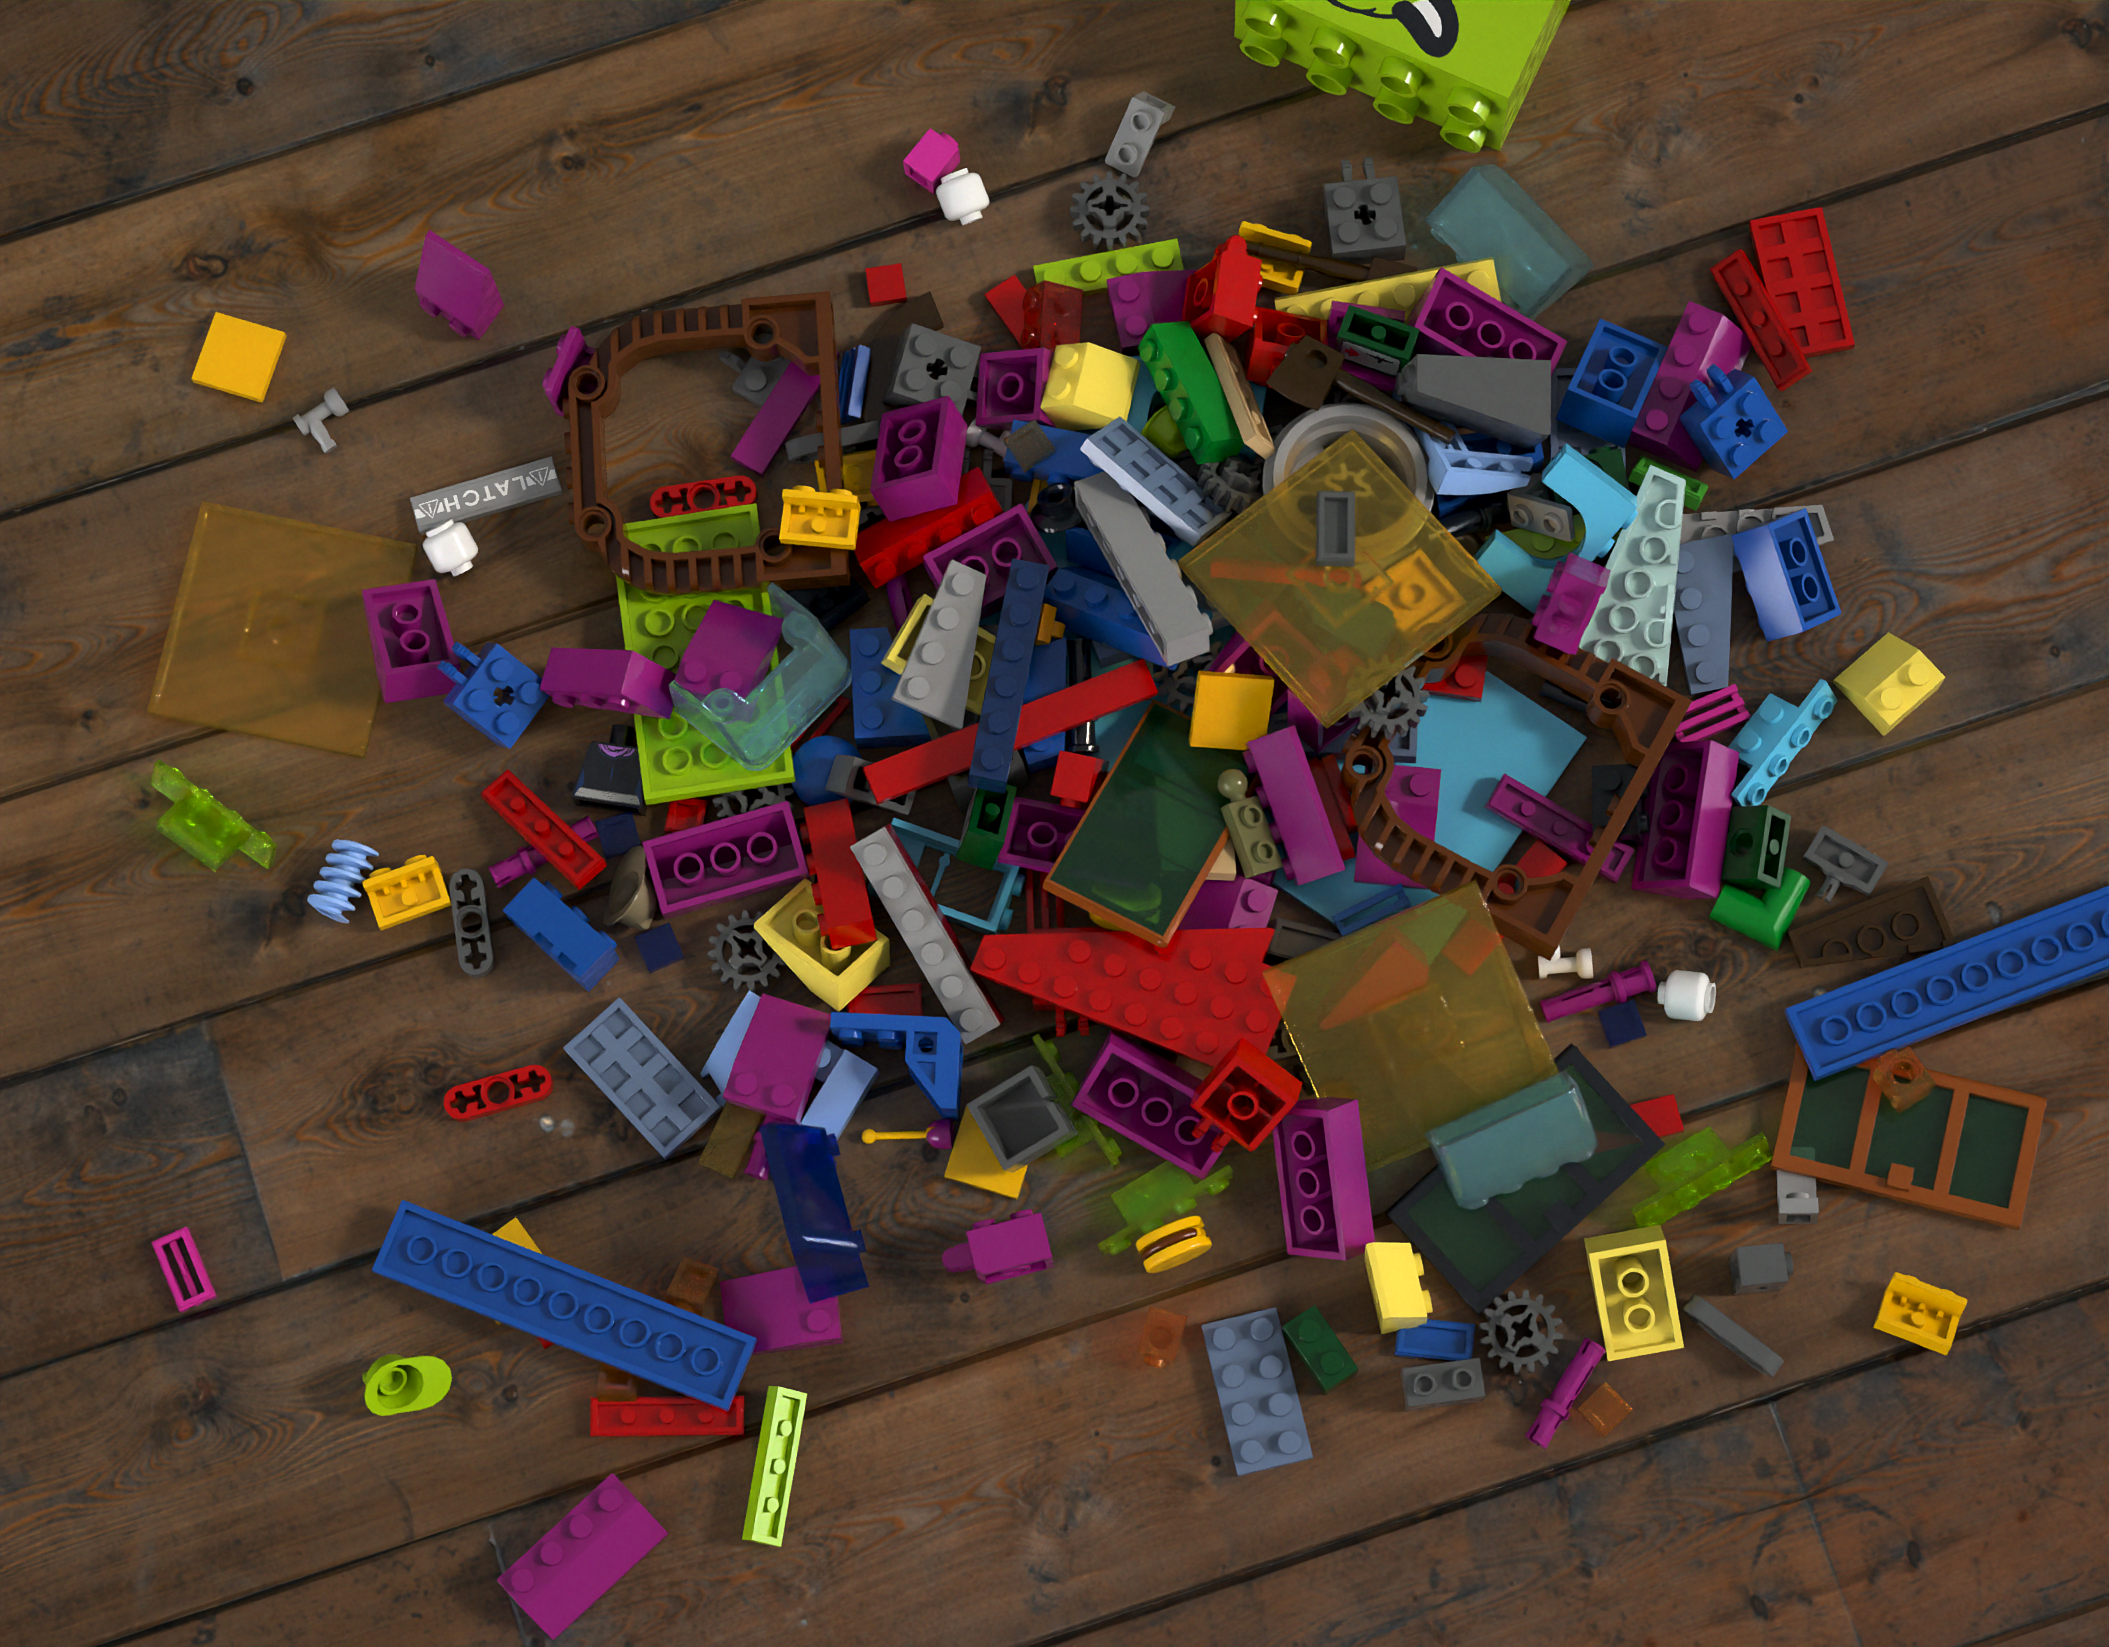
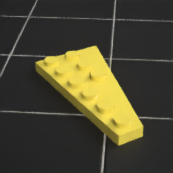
(1390, 292)

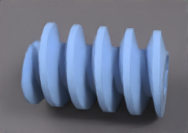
(341, 879)

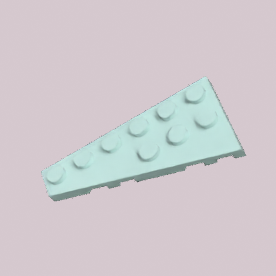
(1639, 599)

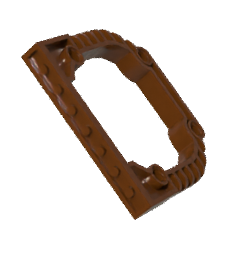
(801, 333)
(1541, 906)

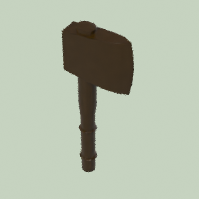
(1328, 266)
(1314, 368)

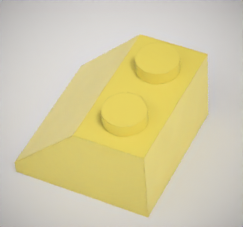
(1088, 386)
(1889, 682)
(1396, 1286)

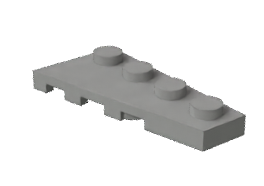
(1715, 523)
(943, 653)

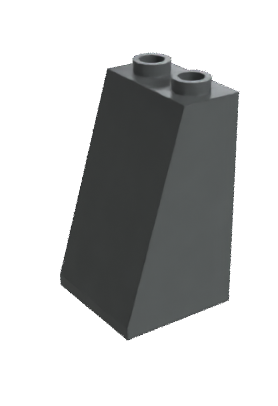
(1482, 394)

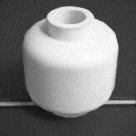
(962, 196)
(450, 547)
(1687, 995)

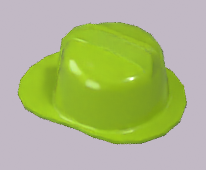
(1164, 434)
(405, 1384)

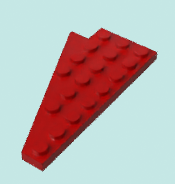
(1180, 997)

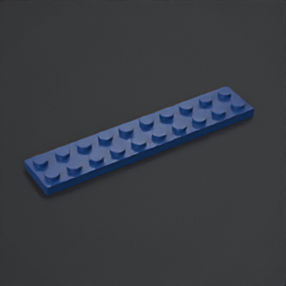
(1953, 985)
(565, 1305)

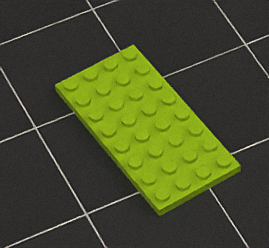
(673, 754)

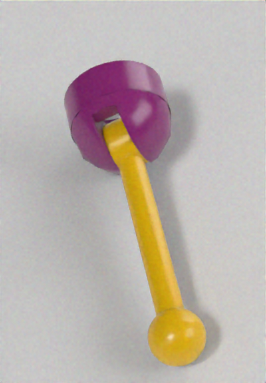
(938, 1134)

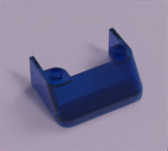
(814, 1209)

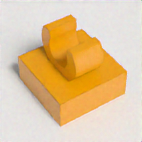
(1047, 626)

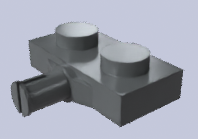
(1843, 864)

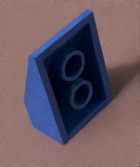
(1611, 383)

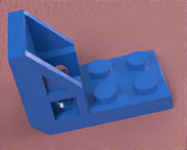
(935, 1072)

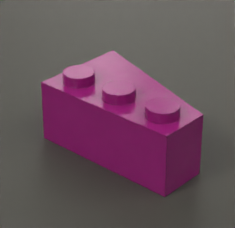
(608, 681)

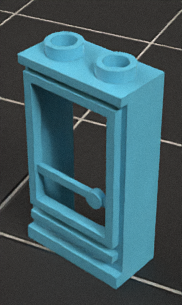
(917, 838)

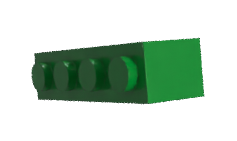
(1191, 391)

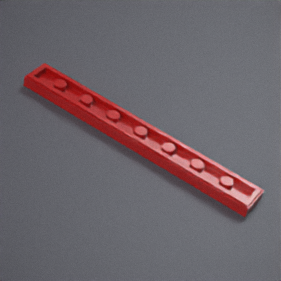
(1036, 723)

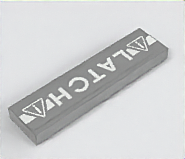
(487, 494)

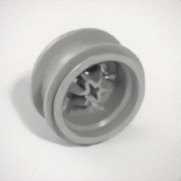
(1383, 433)

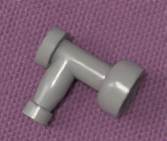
(312, 420)

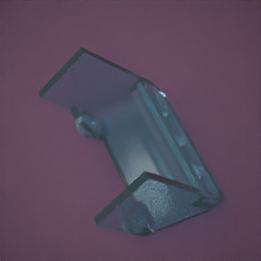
(784, 703)

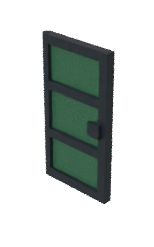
(1496, 1244)

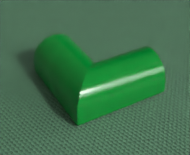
(1764, 918)

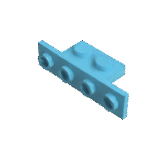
(1775, 738)

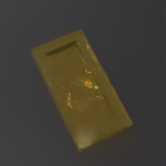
(730, 1140)

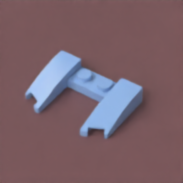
(1465, 472)
(843, 1074)

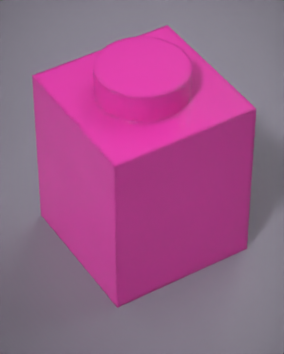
(932, 159)

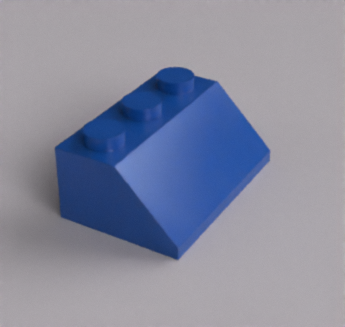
(1786, 575)

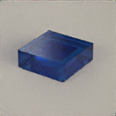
(618, 834)
(659, 948)
(1621, 1024)

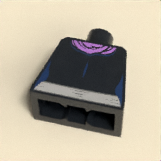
(612, 775)

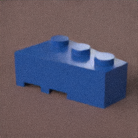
(878, 718)

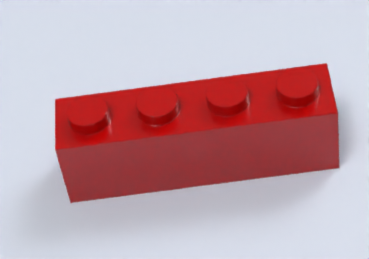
(899, 545)
(839, 875)

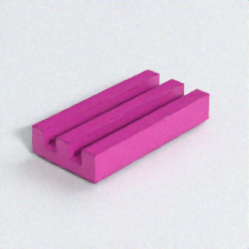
(1736, 703)
(196, 1298)

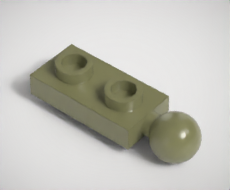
(1248, 826)

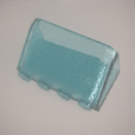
(1498, 219)
(1514, 1140)

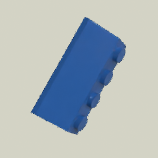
(1100, 610)

